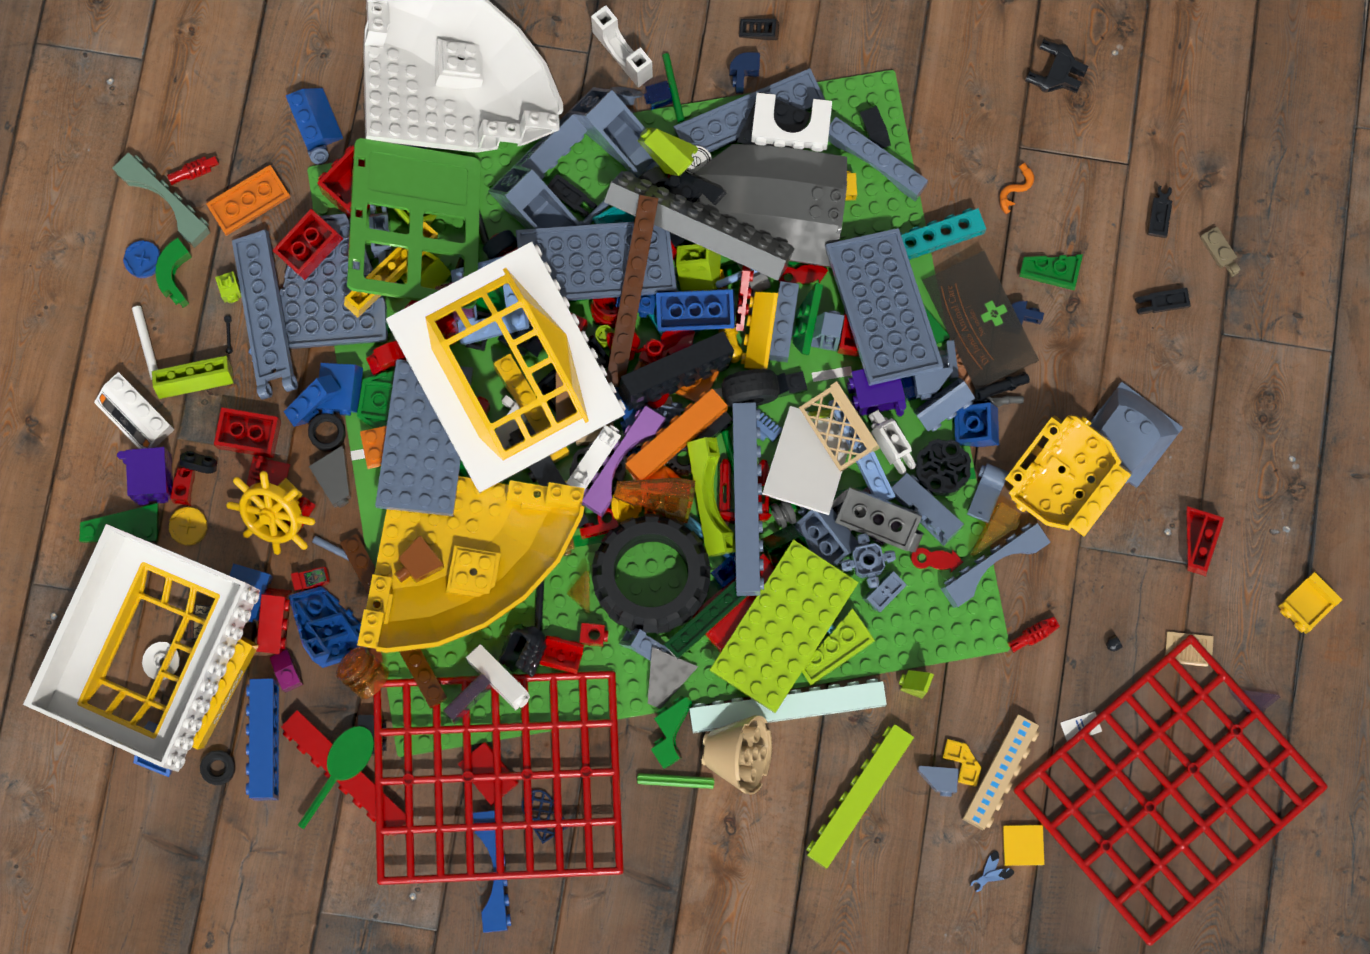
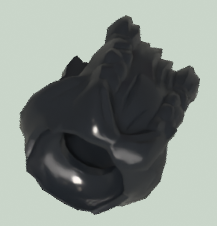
(523, 649)

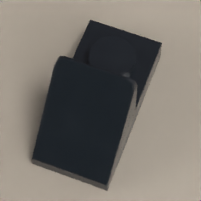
(791, 384)

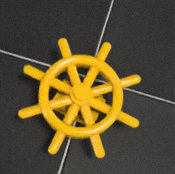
(278, 505)

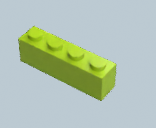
(192, 377)

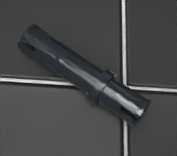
(1009, 383)

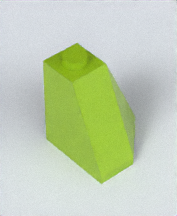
(667, 151)

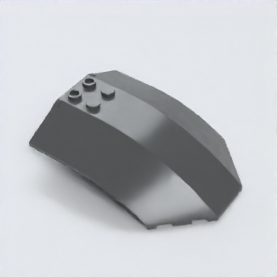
(782, 194)

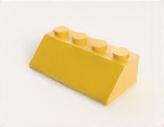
(761, 330)

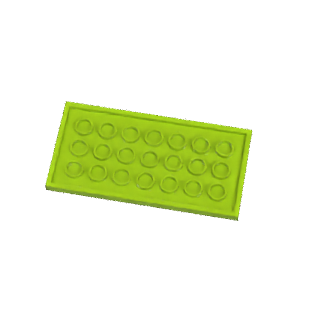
(783, 626)

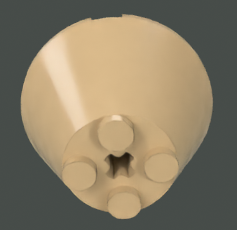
(740, 752)

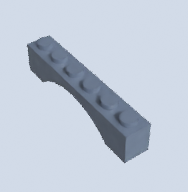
(897, 172)
(963, 587)

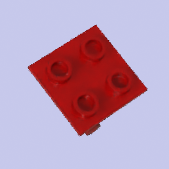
(276, 471)

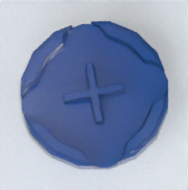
(141, 259)

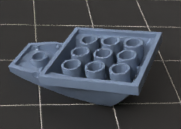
(1136, 430)

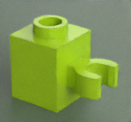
(229, 287)

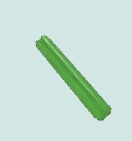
(673, 780)

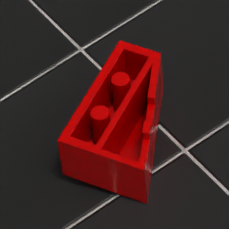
(1202, 538)
(273, 620)

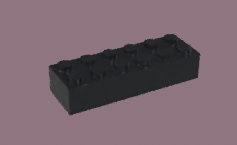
(675, 371)

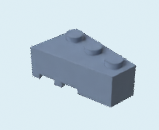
(827, 330)

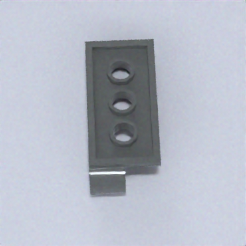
(906, 538)

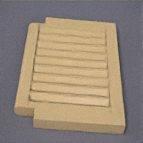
(1189, 655)

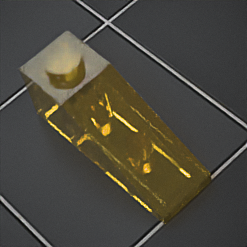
(1001, 522)

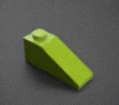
(916, 683)

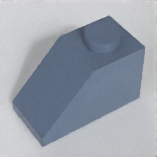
(930, 383)
(940, 779)

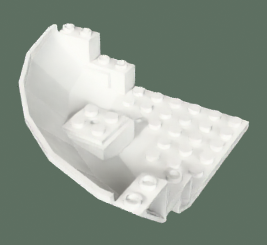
(432, 99)

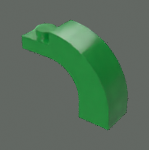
(167, 265)

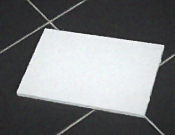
(802, 467)

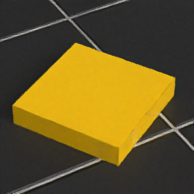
(1023, 845)

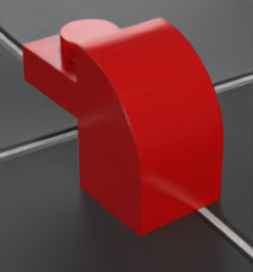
(385, 357)

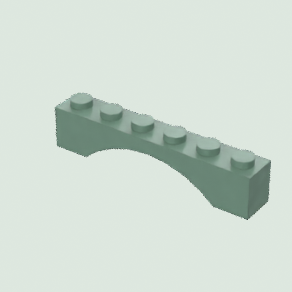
(134, 174)

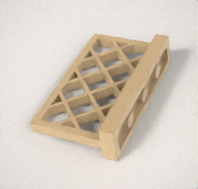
(850, 414)

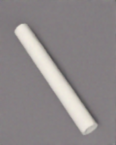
(145, 339)

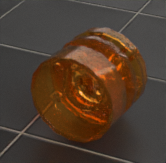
(362, 672)

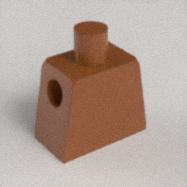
(418, 562)

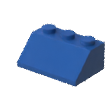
(314, 117)

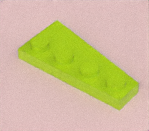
(842, 644)

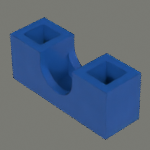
(304, 407)

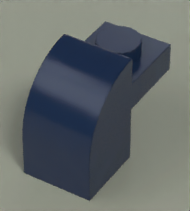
(744, 65)
(1030, 315)

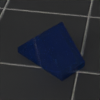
(725, 571)

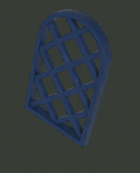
(540, 810)

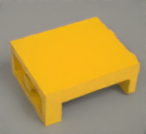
(1309, 603)

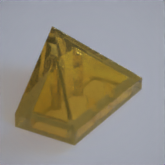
(581, 592)

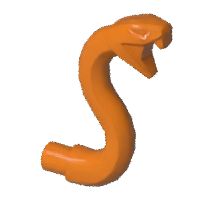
(1029, 176)

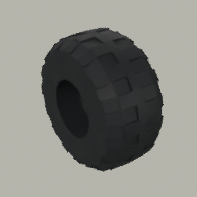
(750, 386)

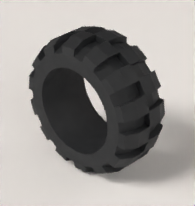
(651, 529)

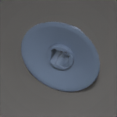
(627, 95)

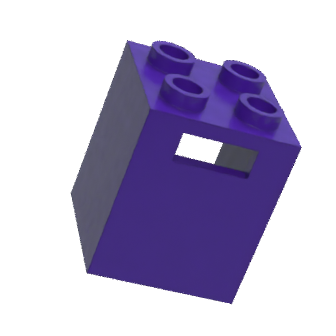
(875, 397)
(148, 474)

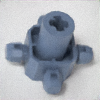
(873, 555)

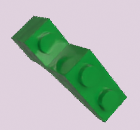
(670, 723)

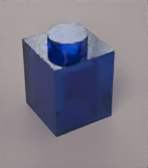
(658, 95)

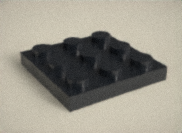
(786, 117)

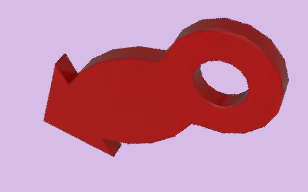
(805, 274)
(938, 559)

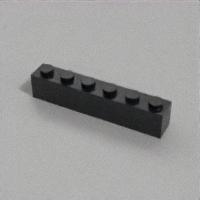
(544, 470)

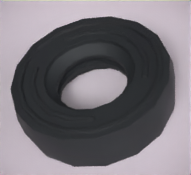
(206, 763)

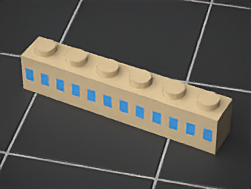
(1000, 772)

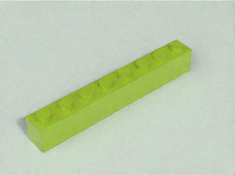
(860, 796)

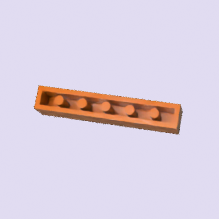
(675, 436)

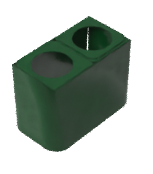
(781, 539)

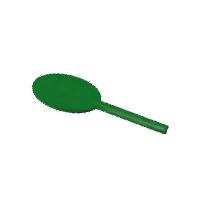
(345, 760)

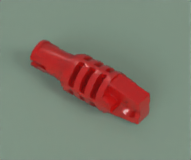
(193, 169)
(1034, 634)

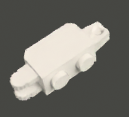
(891, 441)

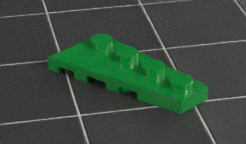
(138, 522)

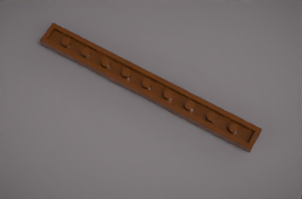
(631, 289)
(413, 659)

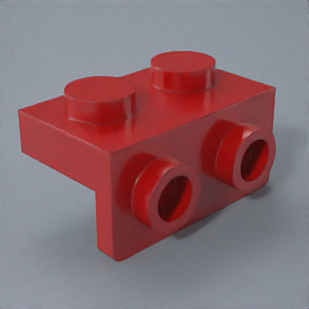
(562, 654)

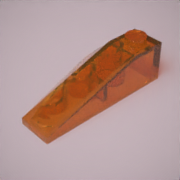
(665, 496)

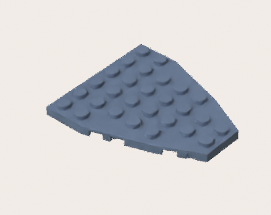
(316, 308)

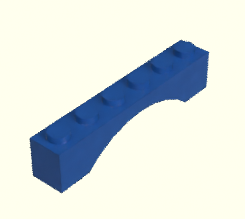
(495, 913)

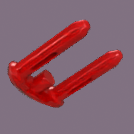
(725, 479)

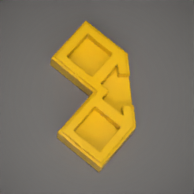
(961, 753)

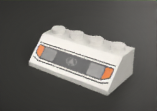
(132, 413)

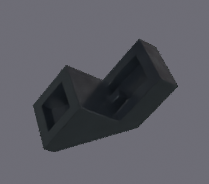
(874, 126)

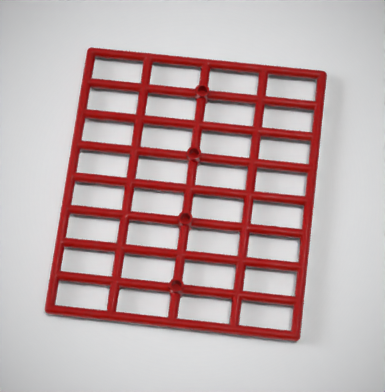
(526, 775)
(1149, 807)

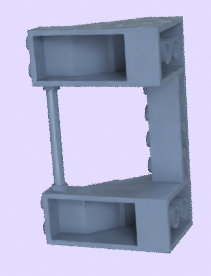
(601, 118)

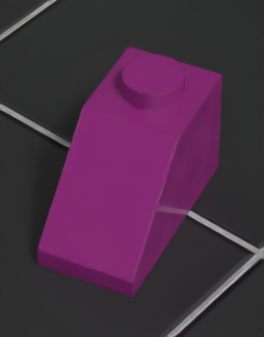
(285, 671)

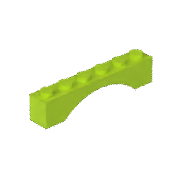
(704, 458)

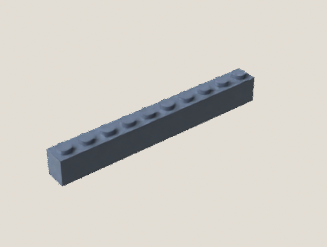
(746, 499)

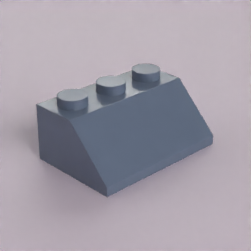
(944, 405)
(826, 537)

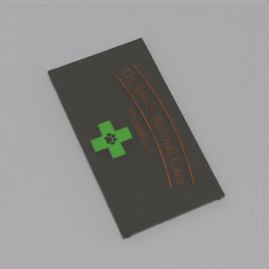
(980, 320)

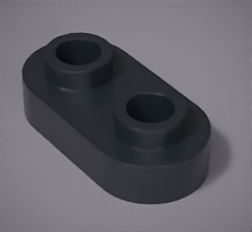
(198, 462)

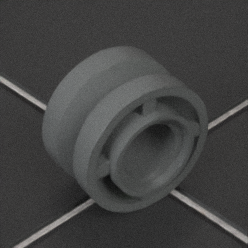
(783, 513)

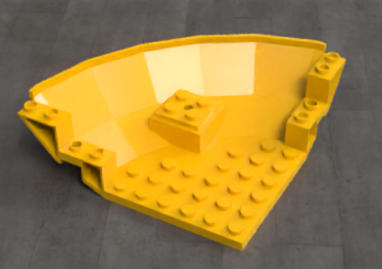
(498, 532)

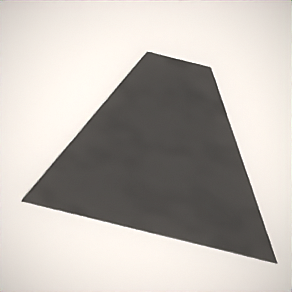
(666, 676)

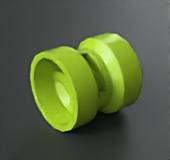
(601, 333)

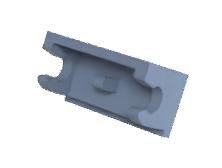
(887, 590)

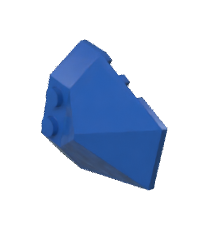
(324, 626)

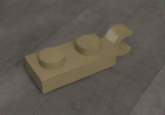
(1220, 250)

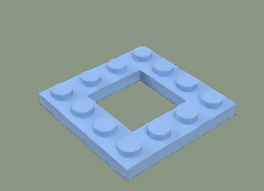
(513, 321)

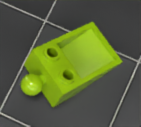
(699, 273)

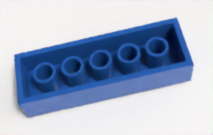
(263, 739)

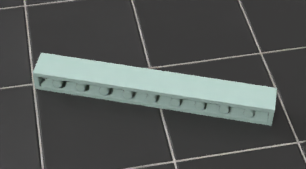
(795, 705)

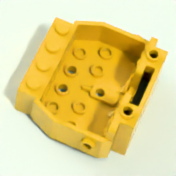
(1052, 494)

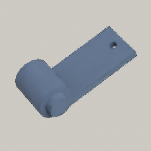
(987, 492)

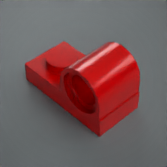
(591, 530)

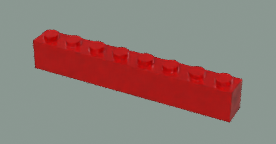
(360, 787)

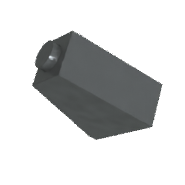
(334, 477)

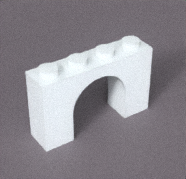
(635, 64)
(813, 136)

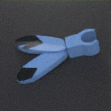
(990, 873)

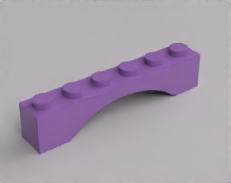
(644, 428)

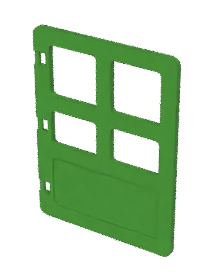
(421, 184)

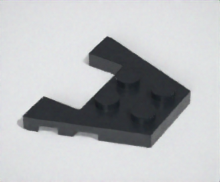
(691, 189)

